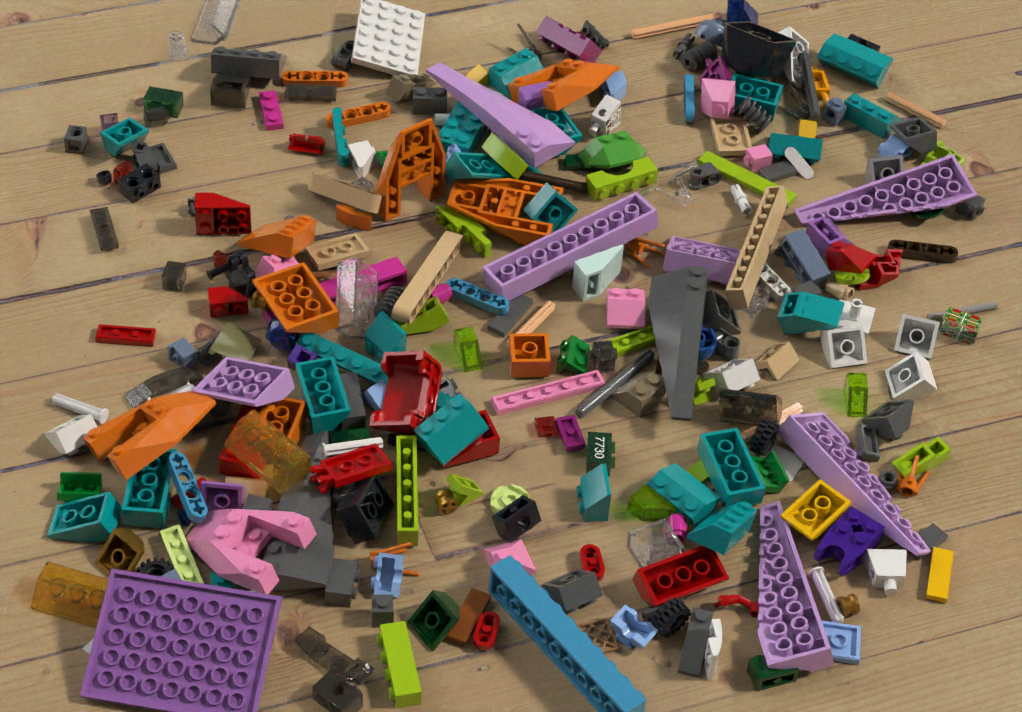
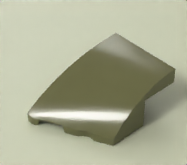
(235, 343)

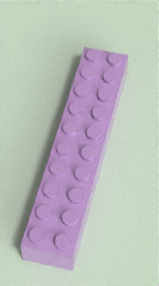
(556, 252)

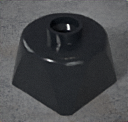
(755, 50)

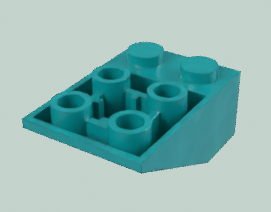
(808, 313)

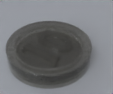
(703, 367)

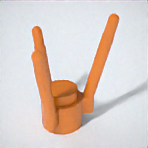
(638, 245)
(908, 485)
(394, 550)

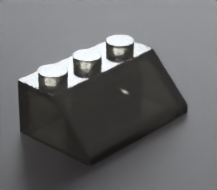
(748, 407)

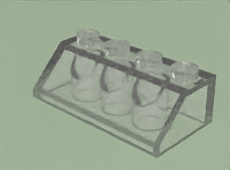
(214, 21)
(355, 297)

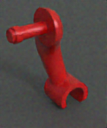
(726, 600)

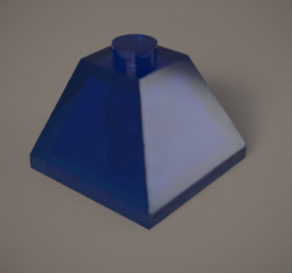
(740, 12)

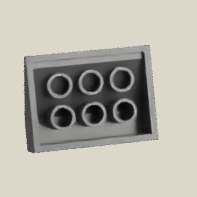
(247, 63)

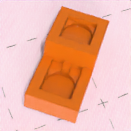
(348, 216)

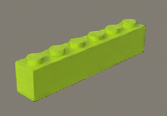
(407, 490)

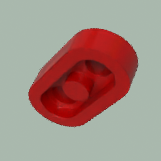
(594, 563)
(485, 632)

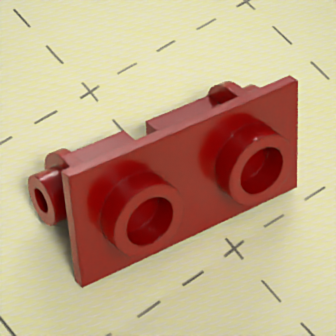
(311, 145)

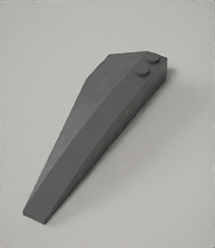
(677, 320)
(309, 566)

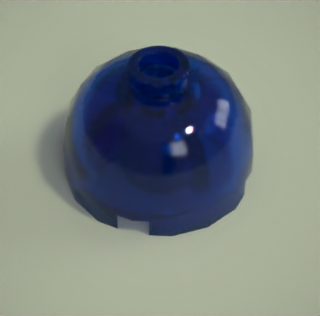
(279, 337)

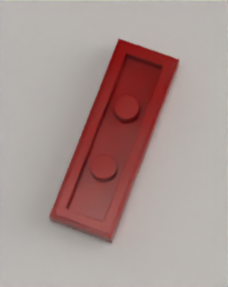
(125, 335)

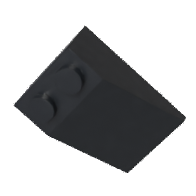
(365, 509)

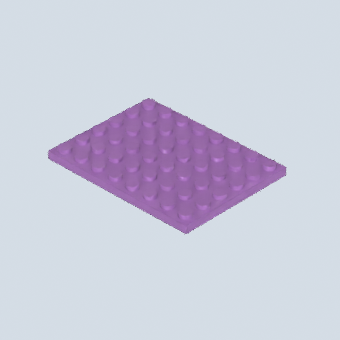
(180, 645)

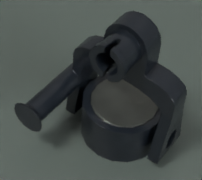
(237, 273)

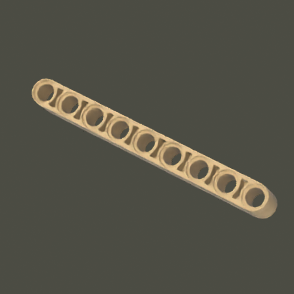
(427, 277)

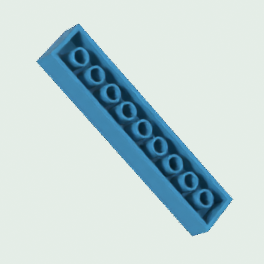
(562, 639)

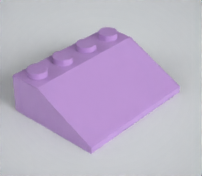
(687, 252)
(246, 382)

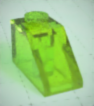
(467, 349)
(856, 394)
(649, 505)

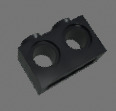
(139, 183)

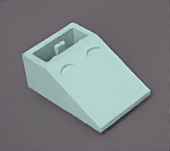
(596, 272)

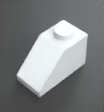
(361, 157)

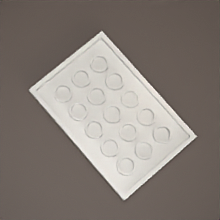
(388, 37)

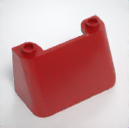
(409, 392)

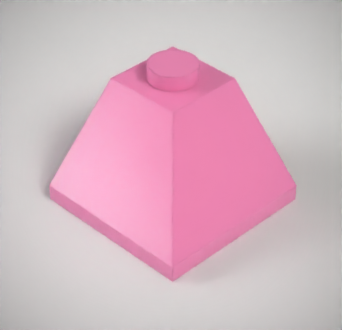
(718, 98)
(515, 549)

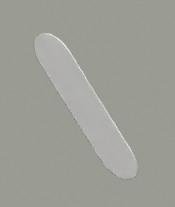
(799, 163)

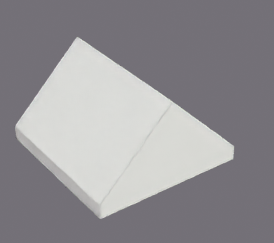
(916, 335)

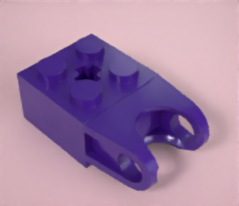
(850, 539)

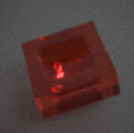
(121, 170)
(219, 258)
(546, 426)

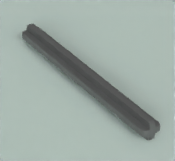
(809, 85)
(614, 383)

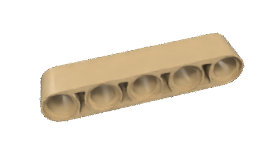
(345, 192)

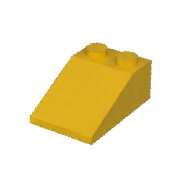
(816, 510)

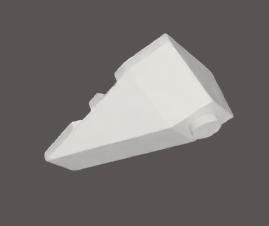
(793, 67)

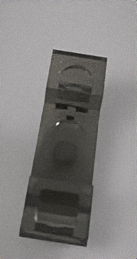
(162, 384)
(332, 659)

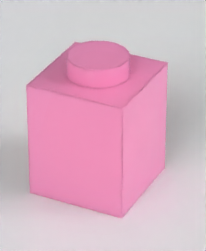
(757, 157)

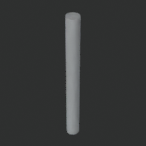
(970, 309)

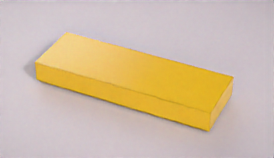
(939, 575)

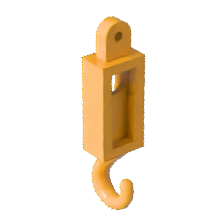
(822, 86)

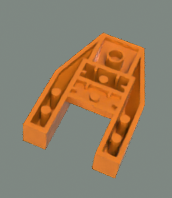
(569, 81)
(412, 158)
(498, 206)
(147, 431)

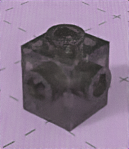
(603, 355)

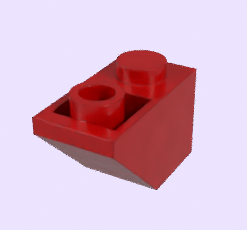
(226, 302)

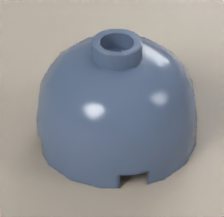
(711, 31)

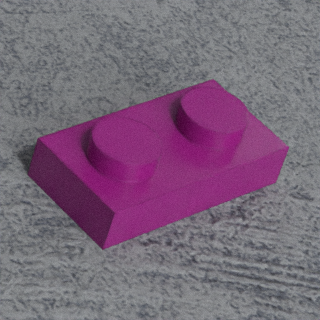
(570, 433)

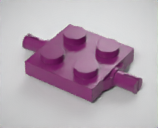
(715, 70)

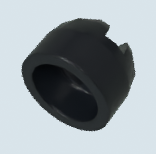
(104, 177)

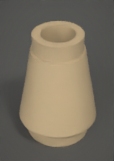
(840, 291)

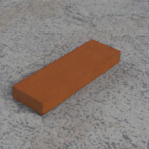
(469, 615)

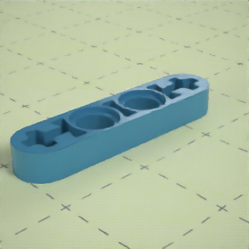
(689, 107)
(497, 304)
(189, 486)

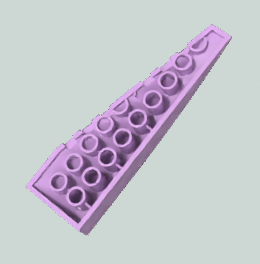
(520, 128)
(916, 189)
(833, 460)
(787, 614)

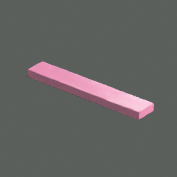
(547, 392)

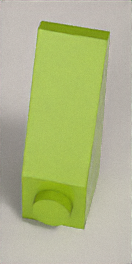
(428, 319)

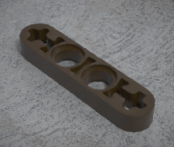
(922, 249)

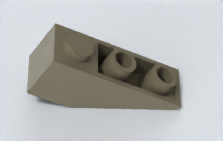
(402, 86)

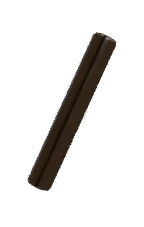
(555, 181)

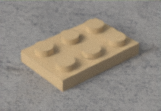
(730, 136)
(331, 252)

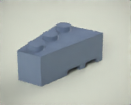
(803, 258)

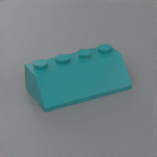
(854, 60)
(323, 393)
(724, 527)

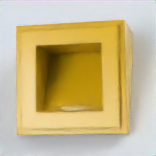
(478, 74)
(807, 128)

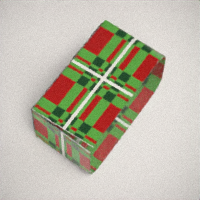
(951, 322)

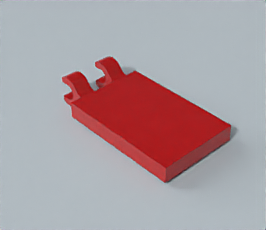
(350, 467)

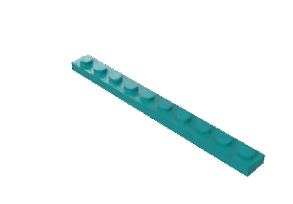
(353, 362)

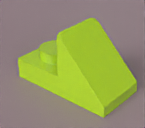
(702, 390)
(464, 489)

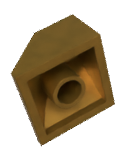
(120, 551)

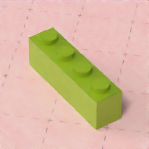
(400, 664)

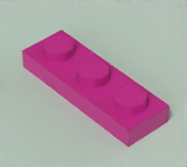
(271, 110)

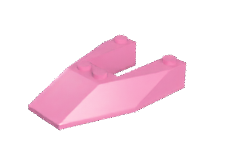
(234, 537)

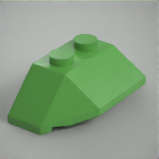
(611, 151)

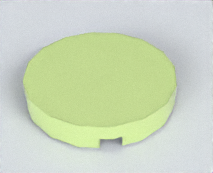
(504, 496)

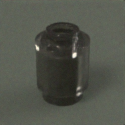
(156, 116)

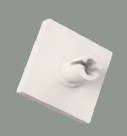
(857, 315)

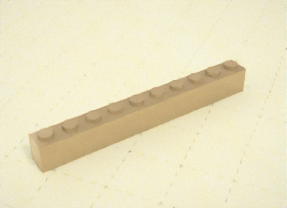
(756, 247)

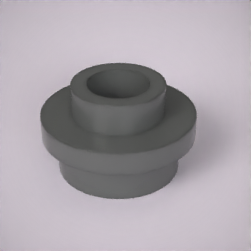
(888, 480)

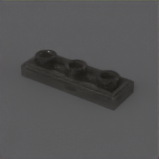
(310, 92)
(104, 229)

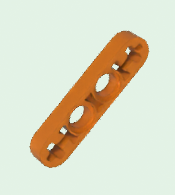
(334, 78)
(377, 111)

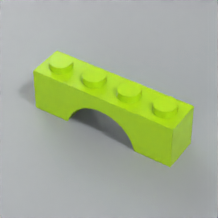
(604, 185)

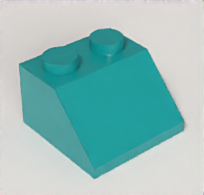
(123, 135)
(550, 207)
(384, 336)
(594, 495)

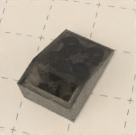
(230, 90)

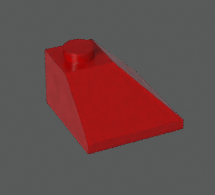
(849, 258)

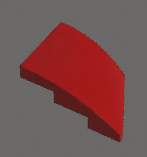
(883, 269)

